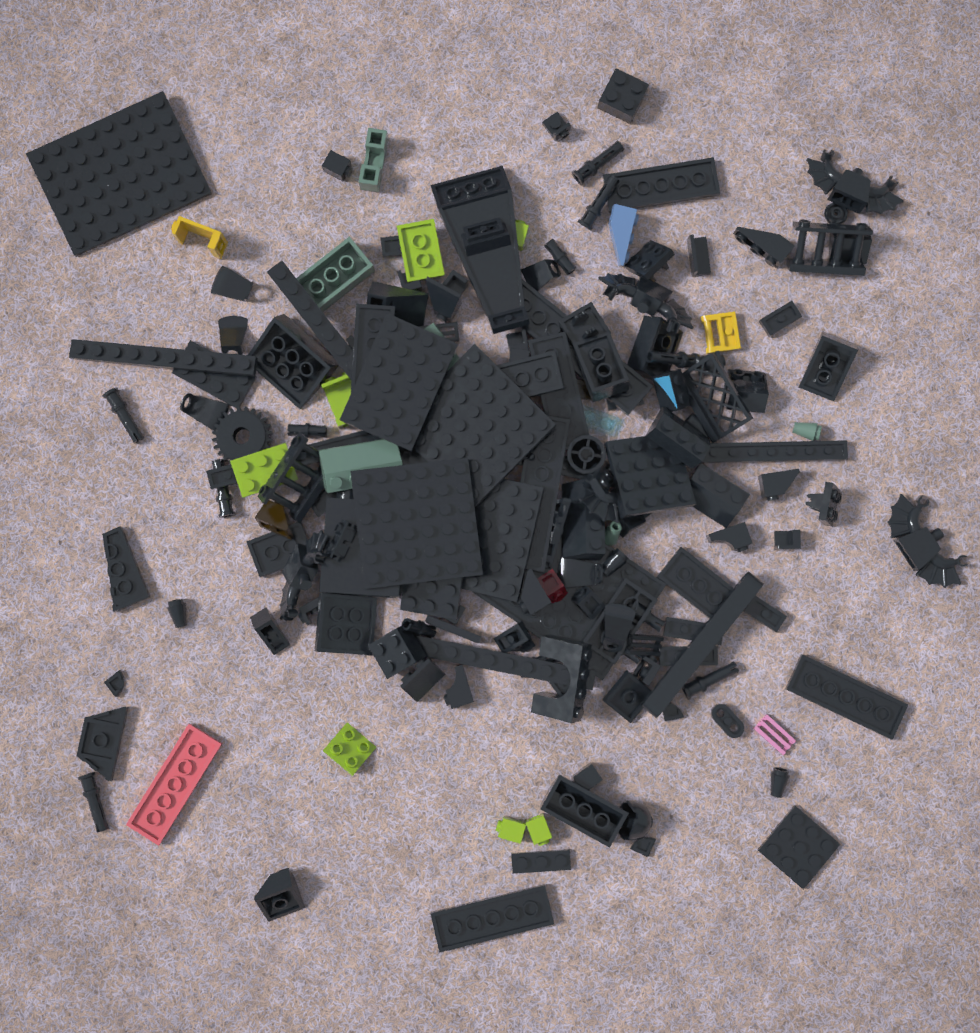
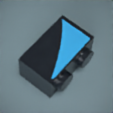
(671, 390)

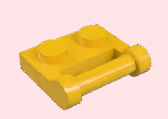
(727, 332)

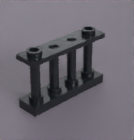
(835, 266)
(308, 493)

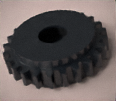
(238, 421)

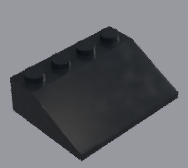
(292, 360)

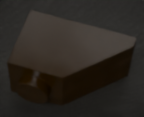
(275, 519)

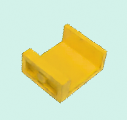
(217, 240)

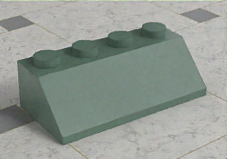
(339, 461)

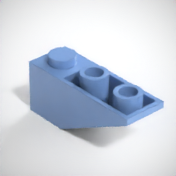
(620, 226)

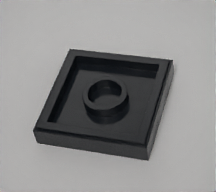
(627, 696)

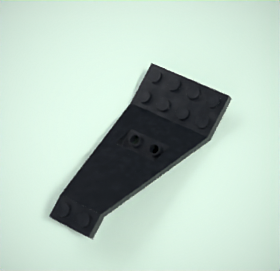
(484, 233)

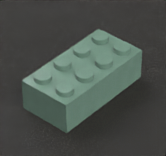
(336, 274)

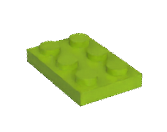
(420, 250)
(255, 469)

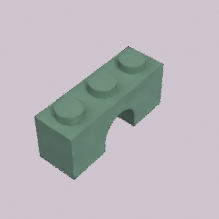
(375, 155)

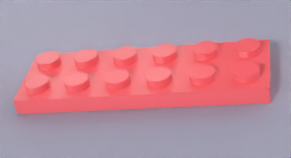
(174, 784)

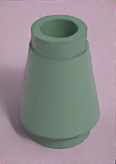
(807, 430)
(612, 533)

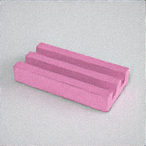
(786, 745)

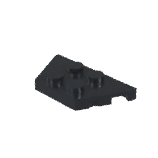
(101, 740)

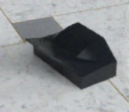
(515, 639)

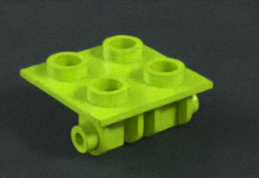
(349, 749)

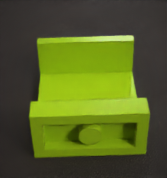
(338, 393)

